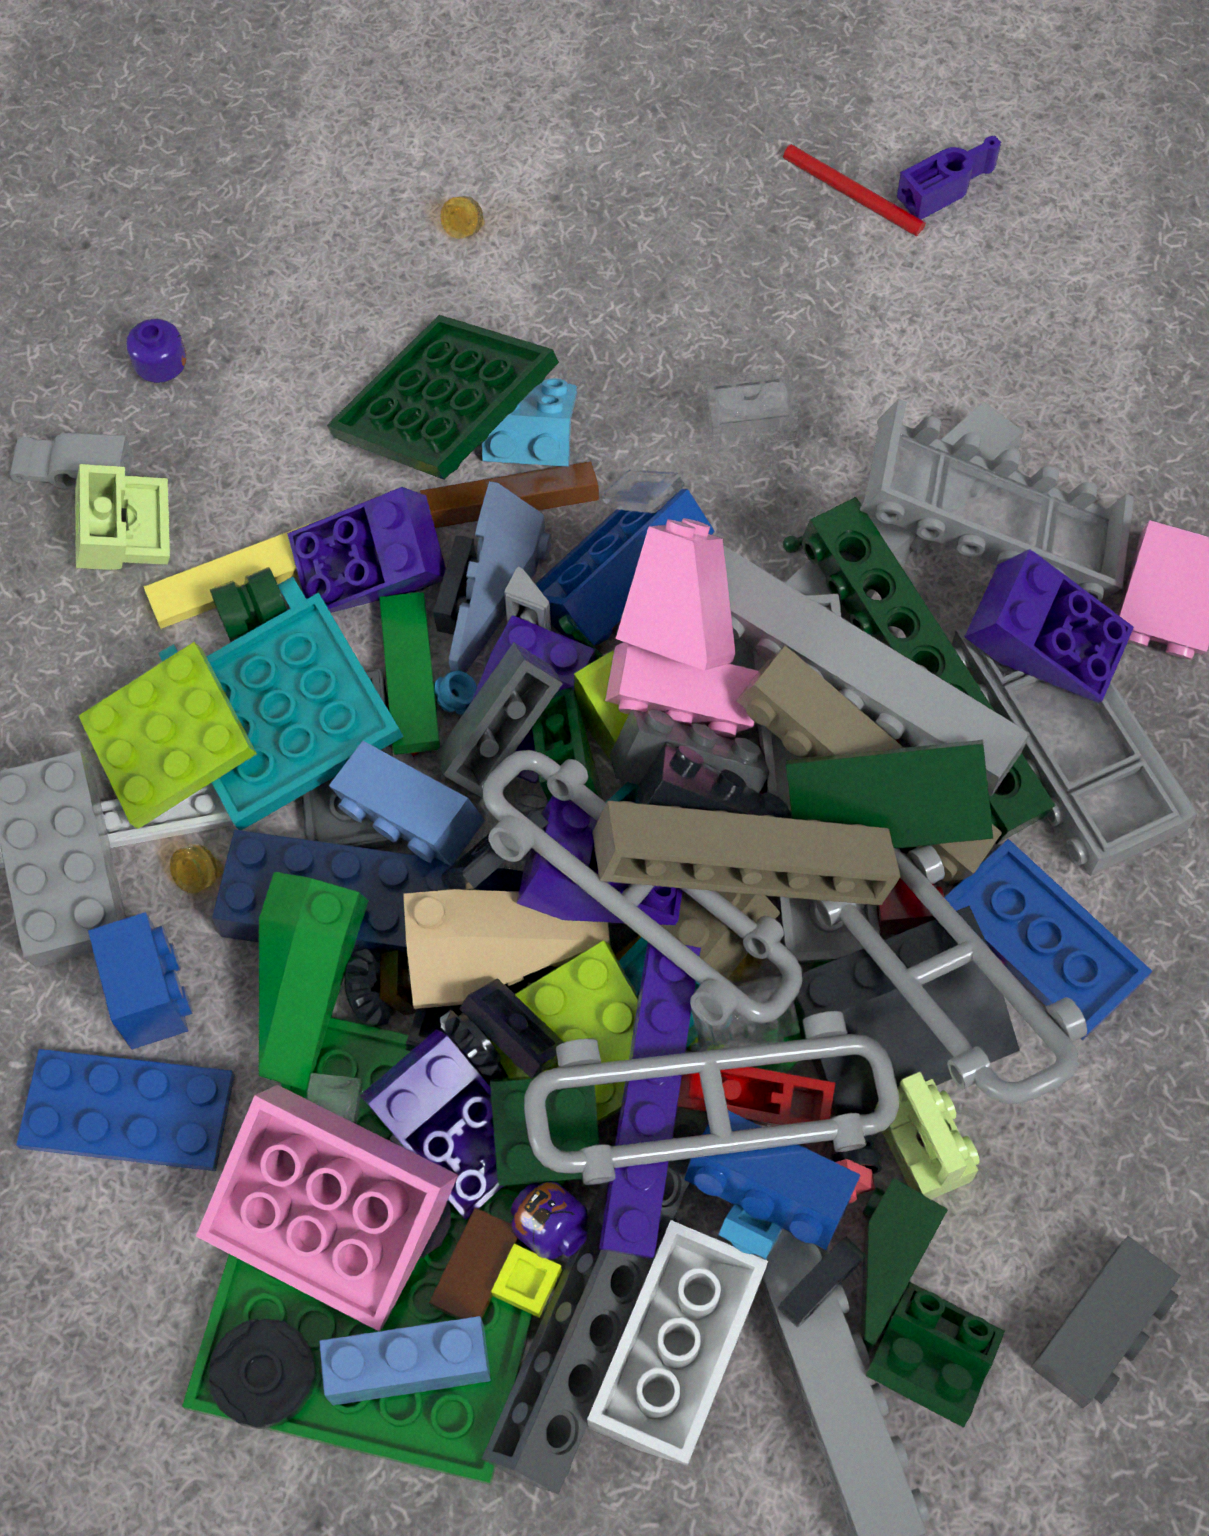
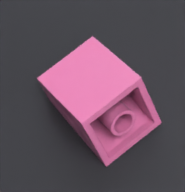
(1169, 590)
(681, 597)

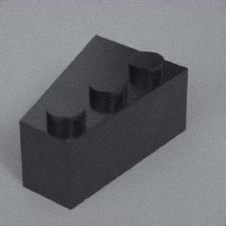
(685, 781)

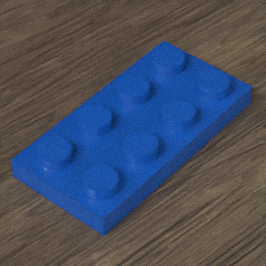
(1048, 936)
(126, 1110)

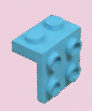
(537, 429)

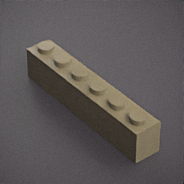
(821, 722)
(744, 853)

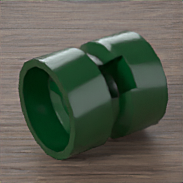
(249, 604)

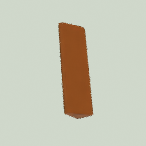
(538, 488)

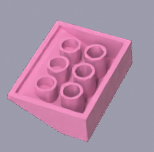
(325, 1205)

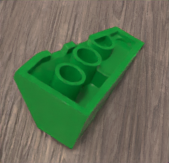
(303, 958)

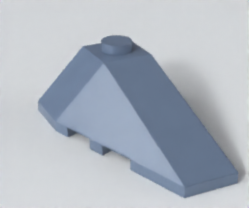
(509, 537)

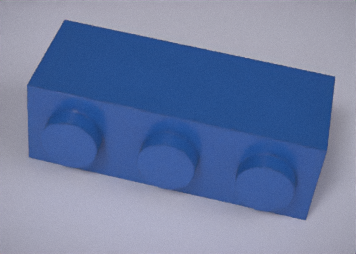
(779, 1185)

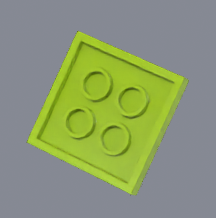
(166, 735)
(586, 1001)

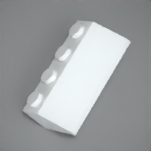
(677, 1344)

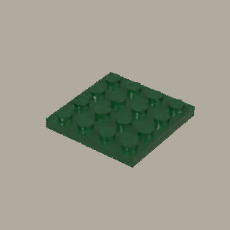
(443, 395)

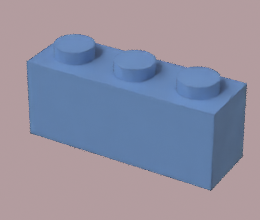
(406, 804)
(404, 1360)

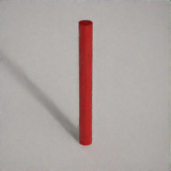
(854, 190)

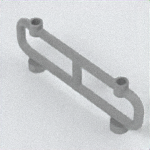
(716, 995)
(1056, 1025)
(582, 1066)

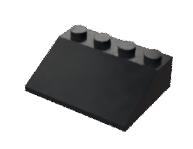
(881, 1012)

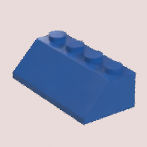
(599, 571)

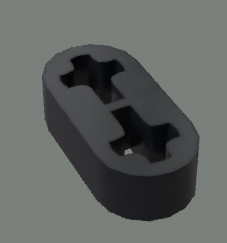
(821, 1282)

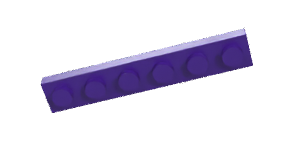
(648, 1106)

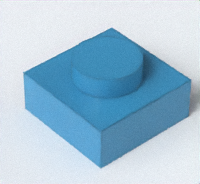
(749, 1233)

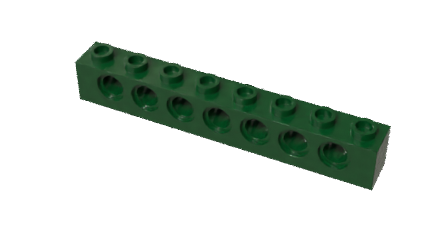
(925, 643)

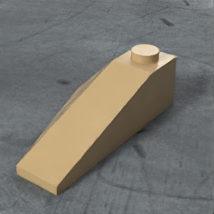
(475, 936)

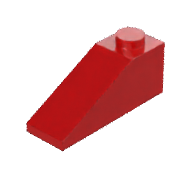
(764, 1096)

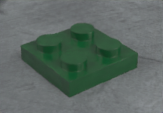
(570, 1122)

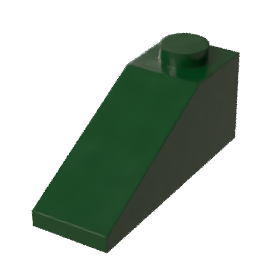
(562, 736)
(894, 1244)

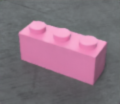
(685, 693)

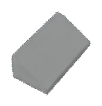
(526, 600)

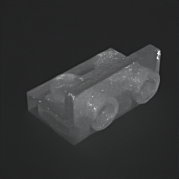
(741, 1032)

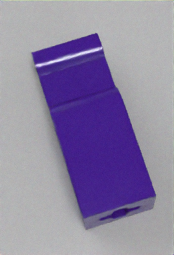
(945, 177)

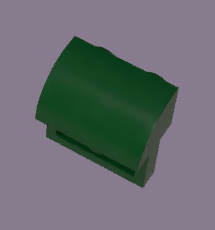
(935, 1354)

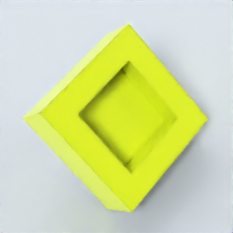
(526, 1280)

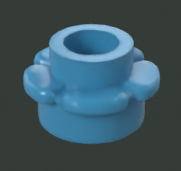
(459, 684)

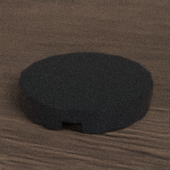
(262, 1373)

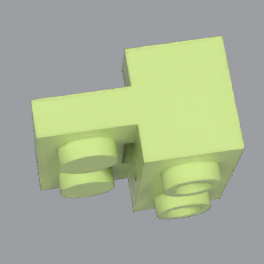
(98, 525)
(947, 1157)

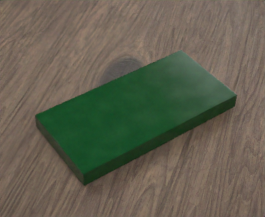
(914, 791)

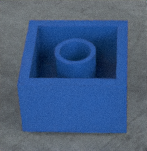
(140, 980)

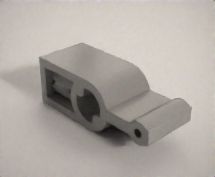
(59, 459)

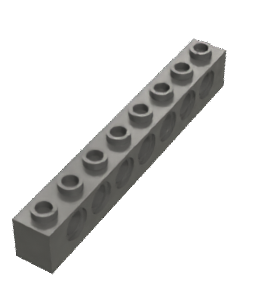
(578, 1341)

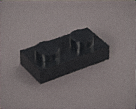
(454, 585)
(512, 1027)

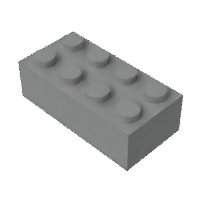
(57, 857)

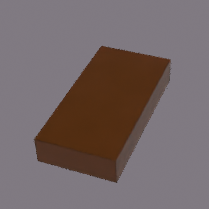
(474, 1267)

